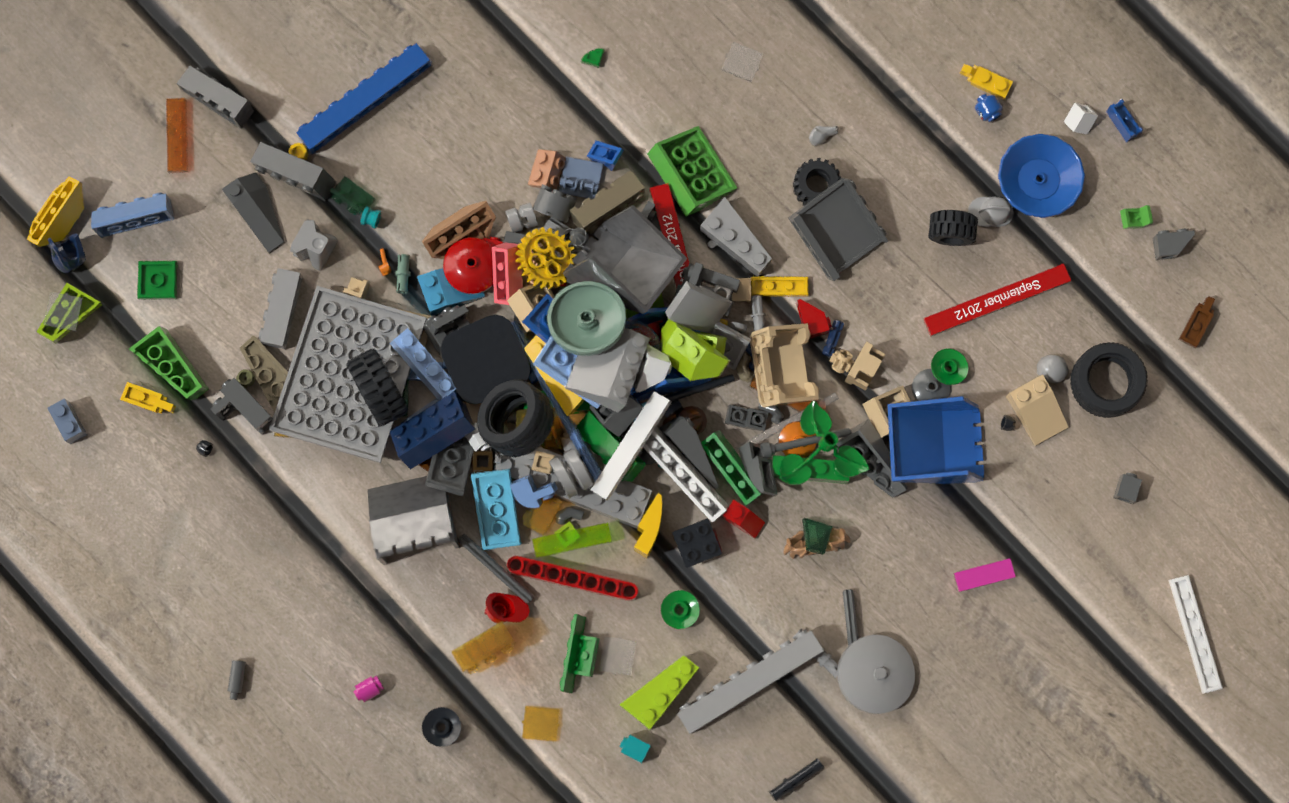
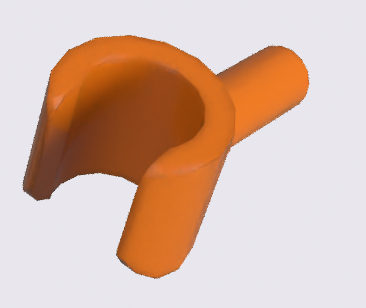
(384, 268)

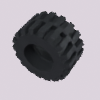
(809, 169)
(953, 227)

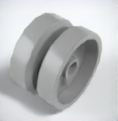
(571, 473)

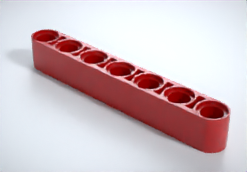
(564, 572)

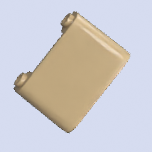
(781, 365)

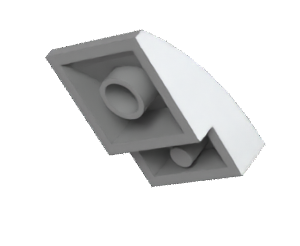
(697, 308)

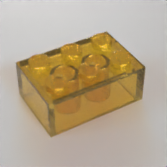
(484, 648)

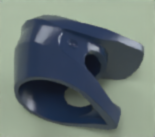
(67, 255)

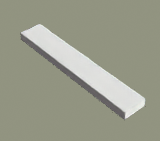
(631, 446)
(1195, 634)

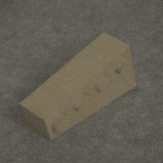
(607, 202)

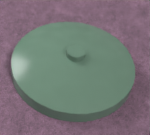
(586, 318)

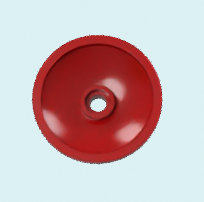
(468, 278)

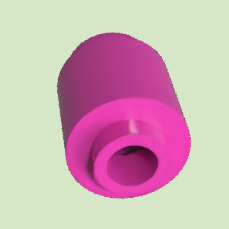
(368, 688)

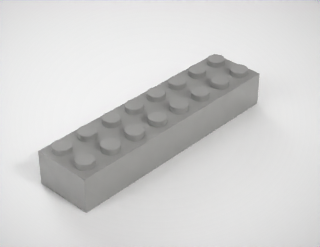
(625, 504)

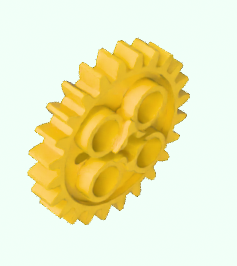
(544, 257)

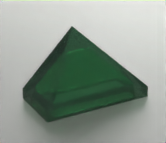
(816, 535)

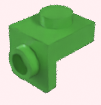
(1136, 217)

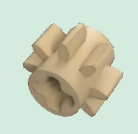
(842, 361)

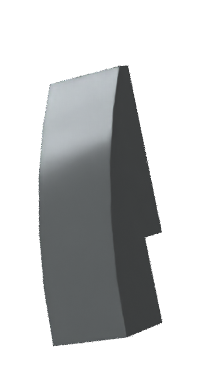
(758, 468)

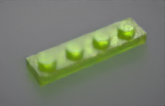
(572, 540)

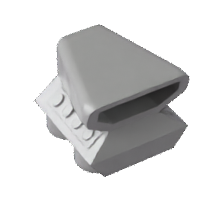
(313, 244)

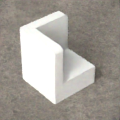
(1080, 118)

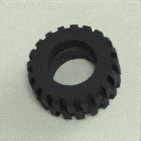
(377, 387)

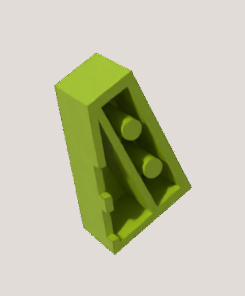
(88, 306)

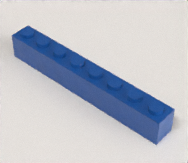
(363, 98)

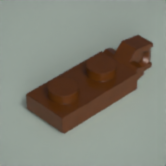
(1197, 323)

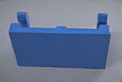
(1123, 121)

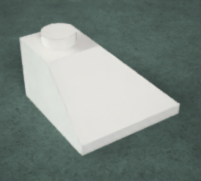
(652, 369)

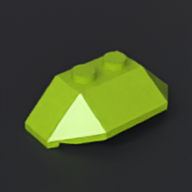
(691, 353)

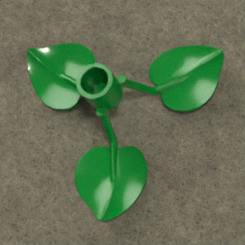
(817, 421)

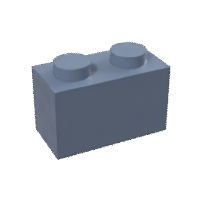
(67, 421)

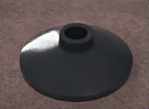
(431, 724)

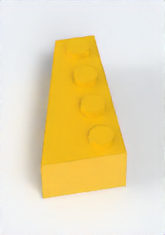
(567, 399)

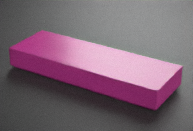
(984, 575)

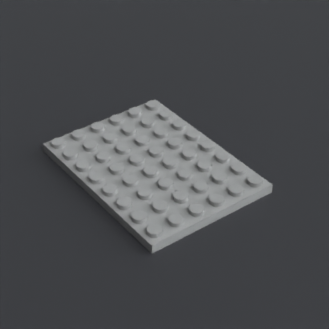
(319, 393)

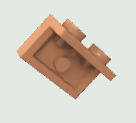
(547, 169)

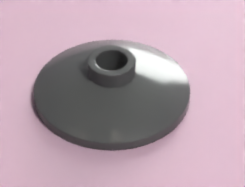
(921, 390)

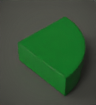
(593, 57)

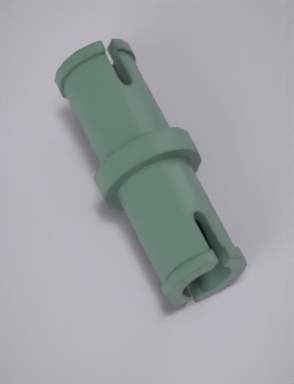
(402, 274)

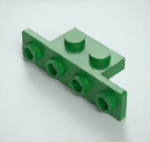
(580, 654)

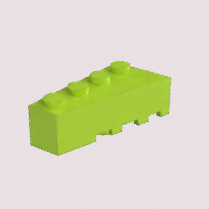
(657, 695)

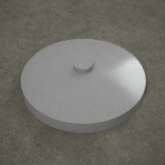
(876, 674)

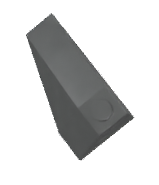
(254, 204)
(685, 438)
(873, 449)

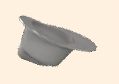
(991, 211)

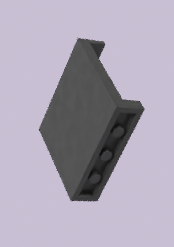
(838, 227)

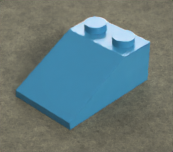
(441, 294)

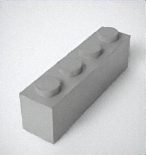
(281, 308)

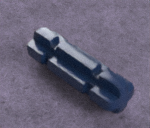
(833, 338)

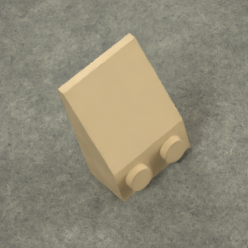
(1037, 410)

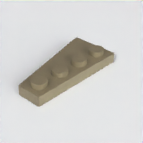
(266, 369)

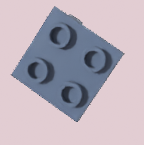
(581, 178)

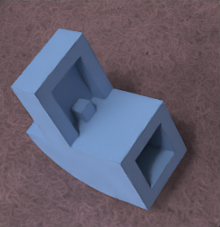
(528, 494)

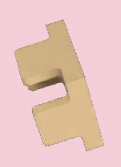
(865, 366)

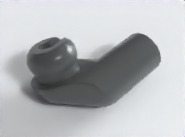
(775, 411)
(566, 513)

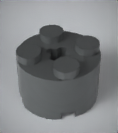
(554, 203)

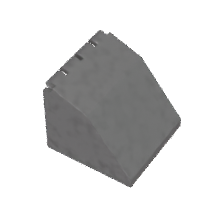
(629, 259)
(409, 514)

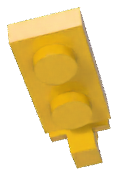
(986, 80)
(146, 399)

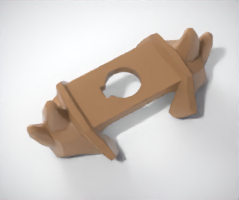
(797, 546)

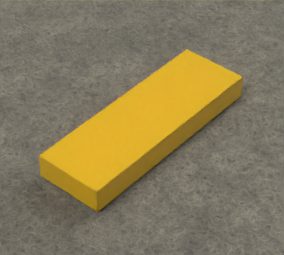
(779, 286)

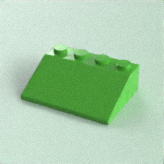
(691, 170)

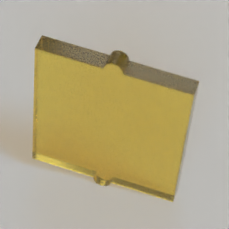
(540, 723)

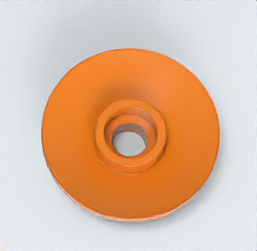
(793, 432)

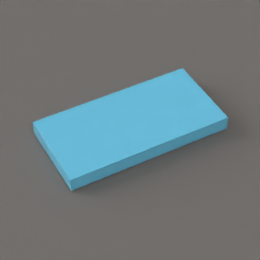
(496, 509)

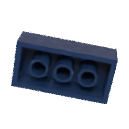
(432, 430)

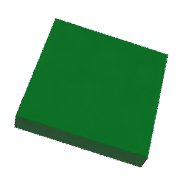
(157, 280)

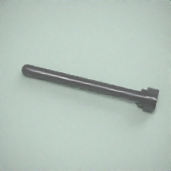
(769, 449)

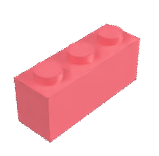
(506, 276)

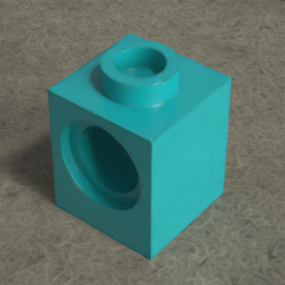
(634, 748)

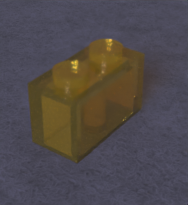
(541, 518)

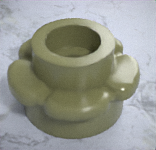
(245, 373)

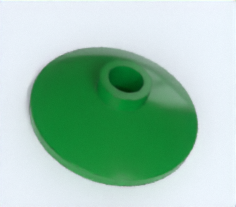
(952, 359)
(680, 599)

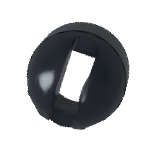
(1007, 423)
(204, 448)

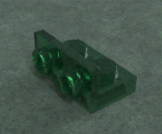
(352, 196)

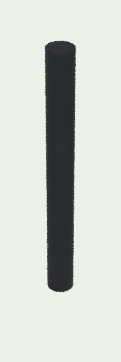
(700, 388)

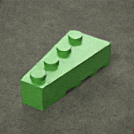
(168, 360)

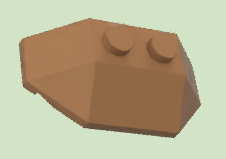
(468, 222)

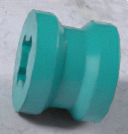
(370, 217)

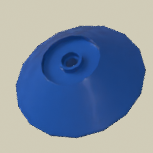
(1045, 158)

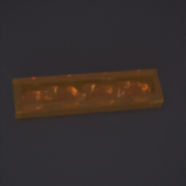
(176, 135)

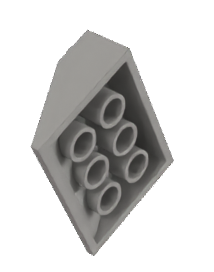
(610, 374)

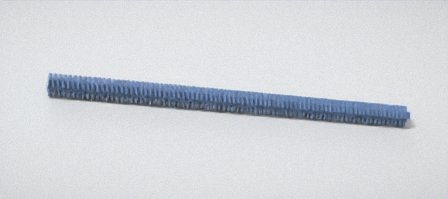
(566, 421)

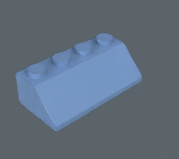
(132, 215)

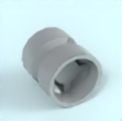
(516, 223)

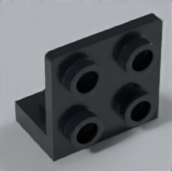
(697, 543)

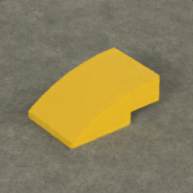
(649, 527)

